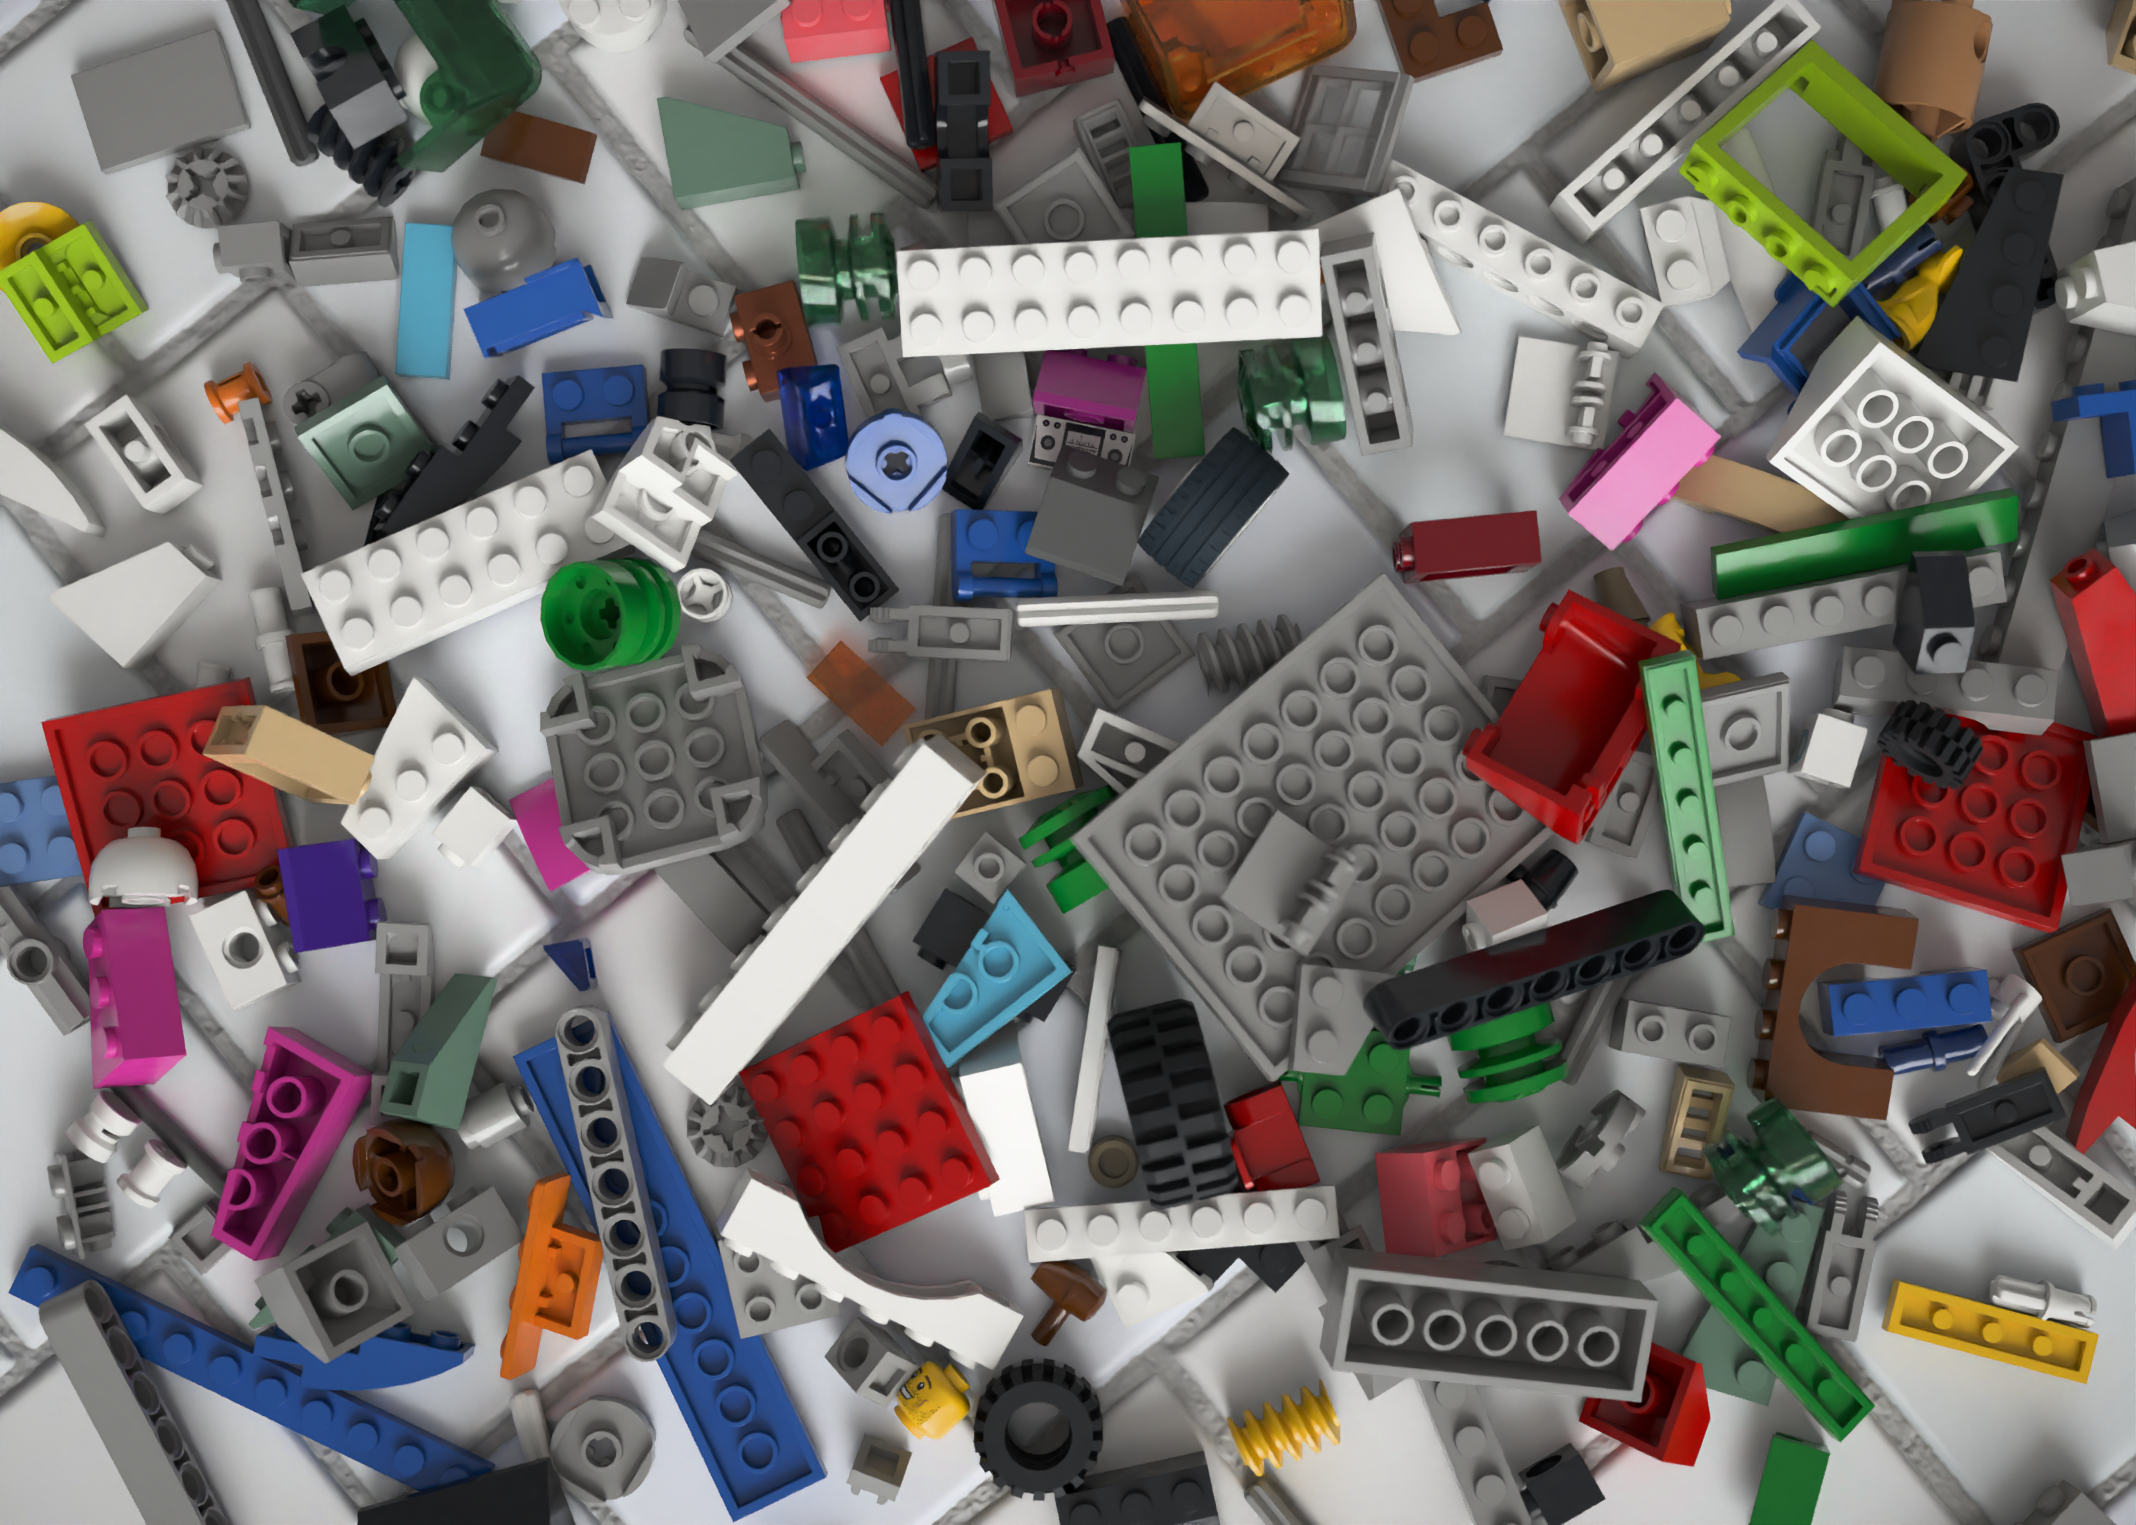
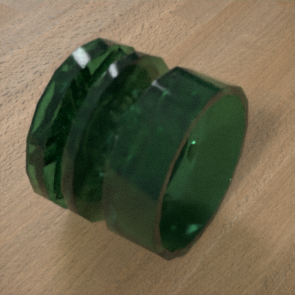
(845, 269)
(1292, 394)
(1772, 1166)

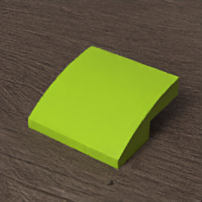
(71, 291)

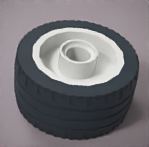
(1212, 507)

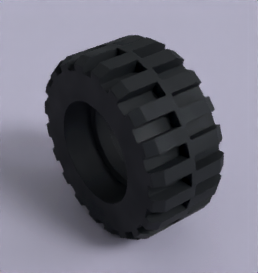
(1173, 1103)

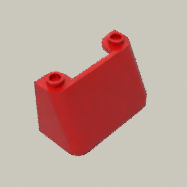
(1571, 717)

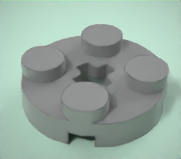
(1600, 1140)
(573, 1454)

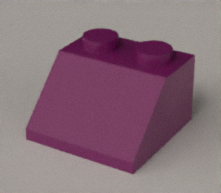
(1089, 389)

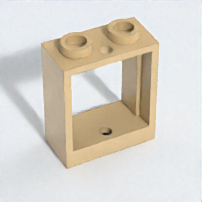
(289, 755)

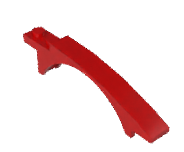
(2110, 1080)

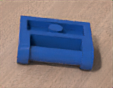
(594, 398)
(999, 539)

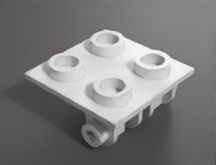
(1561, 393)

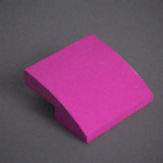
(539, 822)

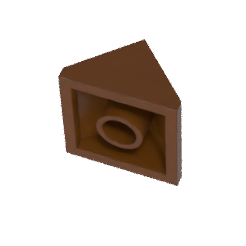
(332, 697)

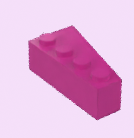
(291, 1133)

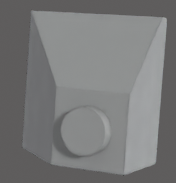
(336, 1294)

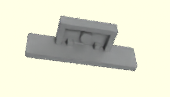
(1239, 139)
(829, 781)

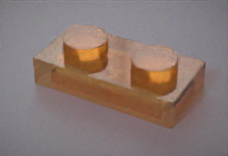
(861, 693)

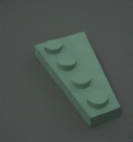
(1782, 1265)

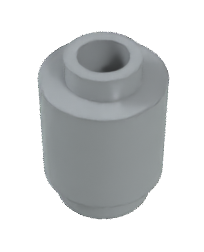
(495, 1115)

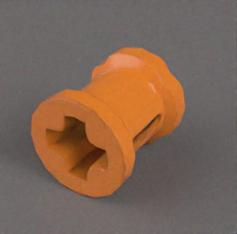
(239, 387)

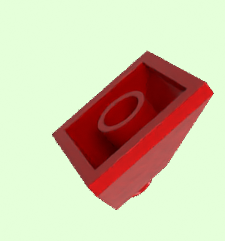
(1671, 1412)

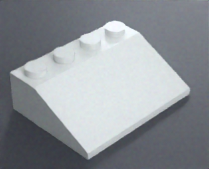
(1885, 431)

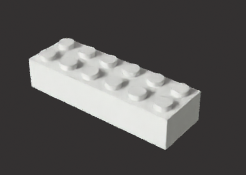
(462, 564)

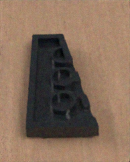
(1995, 292)

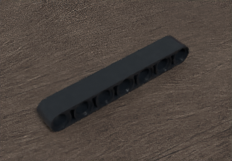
(1532, 969)

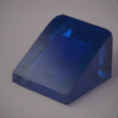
(575, 961)

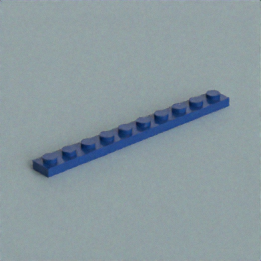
(259, 1382)

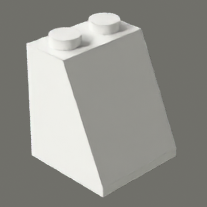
(2101, 289)

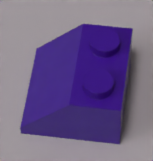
(330, 894)

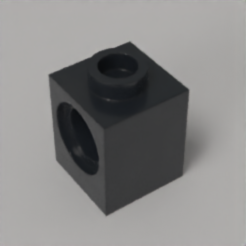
(1559, 1487)

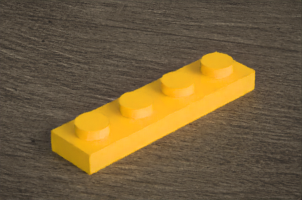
(1990, 1331)

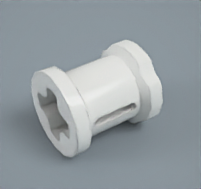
(151, 1174)

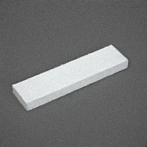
(1095, 1049)

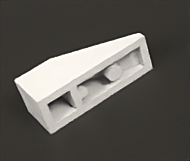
(2072, 1183)

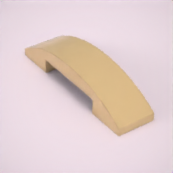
(1753, 497)

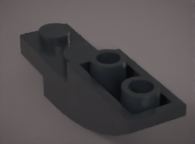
(446, 478)
(814, 524)

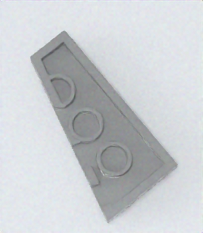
(275, 491)

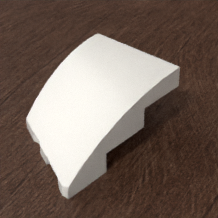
(1407, 268)
(669, 488)

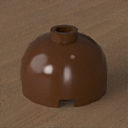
(404, 1168)

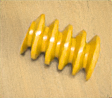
(1286, 1429)

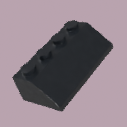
(508, 1496)

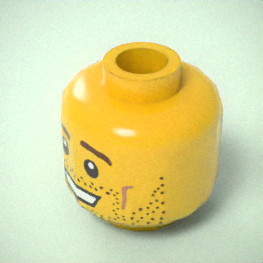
(933, 1400)

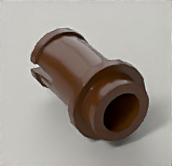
(270, 890)

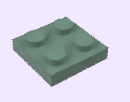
(364, 441)

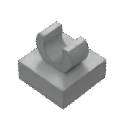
(878, 1469)

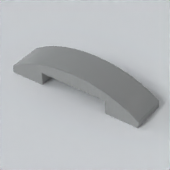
(405, 995)

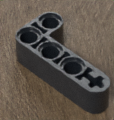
(2006, 150)

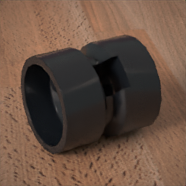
(692, 386)

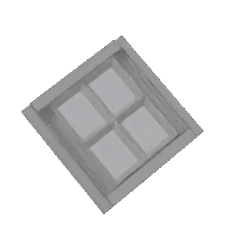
(1345, 129)

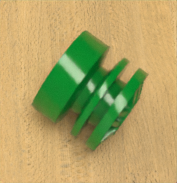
(610, 613)
(1077, 879)
(1510, 1056)

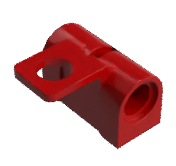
(1269, 1141)

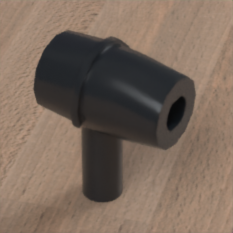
(1547, 877)

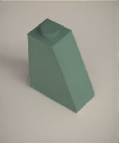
(725, 155)

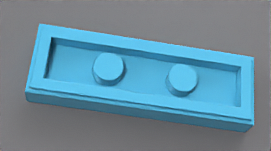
(426, 302)

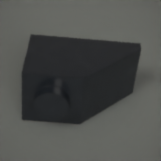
(1936, 613)

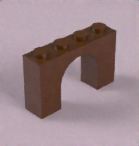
(1808, 941)

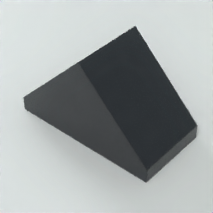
(981, 462)

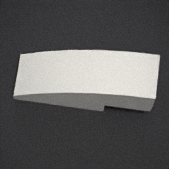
(43, 486)

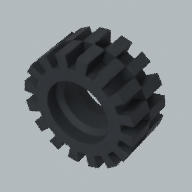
(1930, 744)

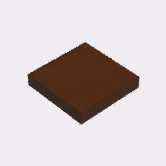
(2078, 973)

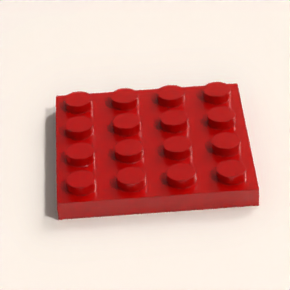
(147, 769)
(1994, 837)
(869, 1124)

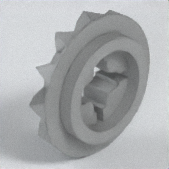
(230, 186)
(714, 1147)

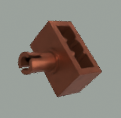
(775, 335)

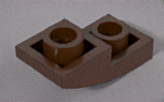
(541, 146)

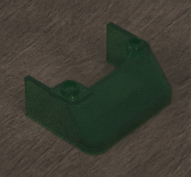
(480, 76)

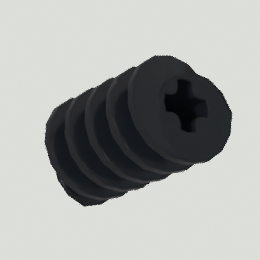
(370, 164)

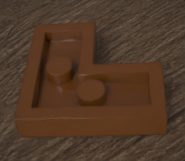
(1436, 45)

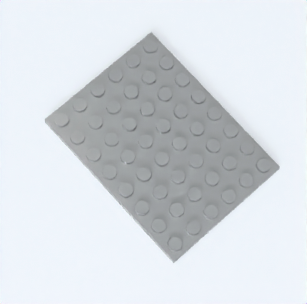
(1360, 748)

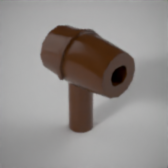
(1072, 1292)

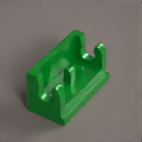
(1790, 1481)

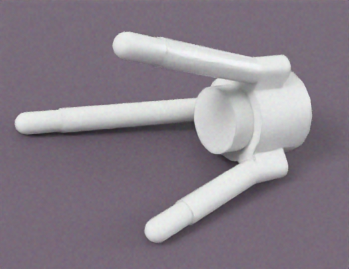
(2013, 1007)

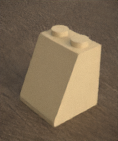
(1639, 36)

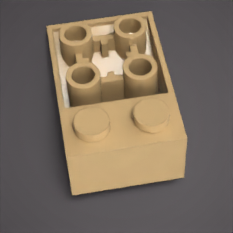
(1019, 744)

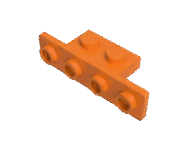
(554, 1278)

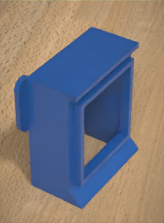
(539, 309)
(1792, 316)

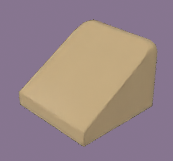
(2037, 1055)

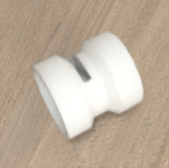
(698, 589)
(102, 1126)

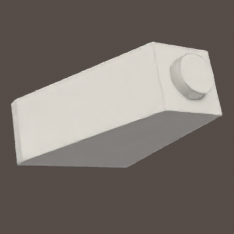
(139, 600)

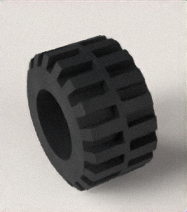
(1038, 1472)

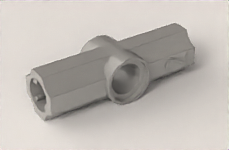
(60, 985)

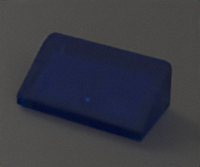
(813, 414)

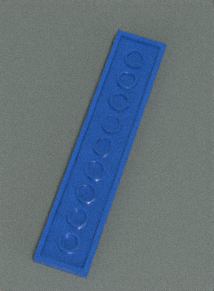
(719, 1381)

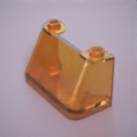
(1235, 42)

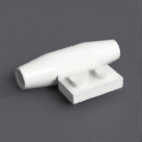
(1700, 250)

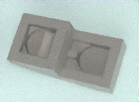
(1746, 832)

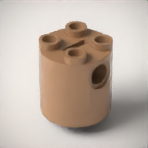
(1933, 63)

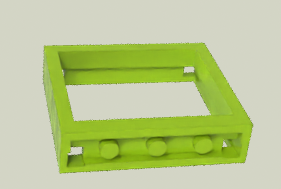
(1867, 124)

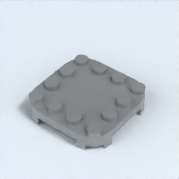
(655, 762)

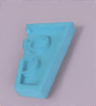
(994, 982)

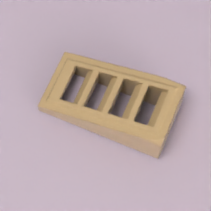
(1685, 1081)

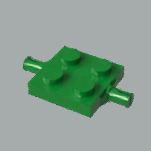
(1368, 1094)

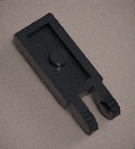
(1992, 1115)

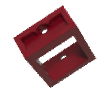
(1468, 547)

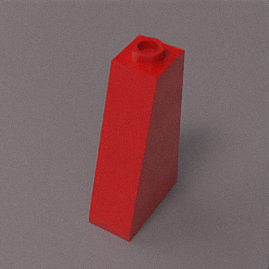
(2101, 634)

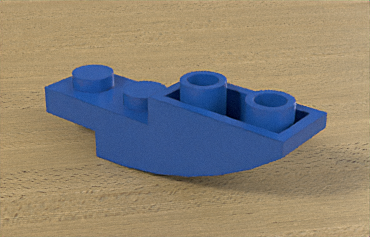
(379, 1363)

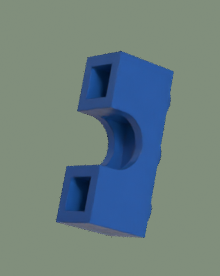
(1904, 1002)

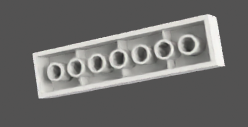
(1110, 293)
(821, 922)

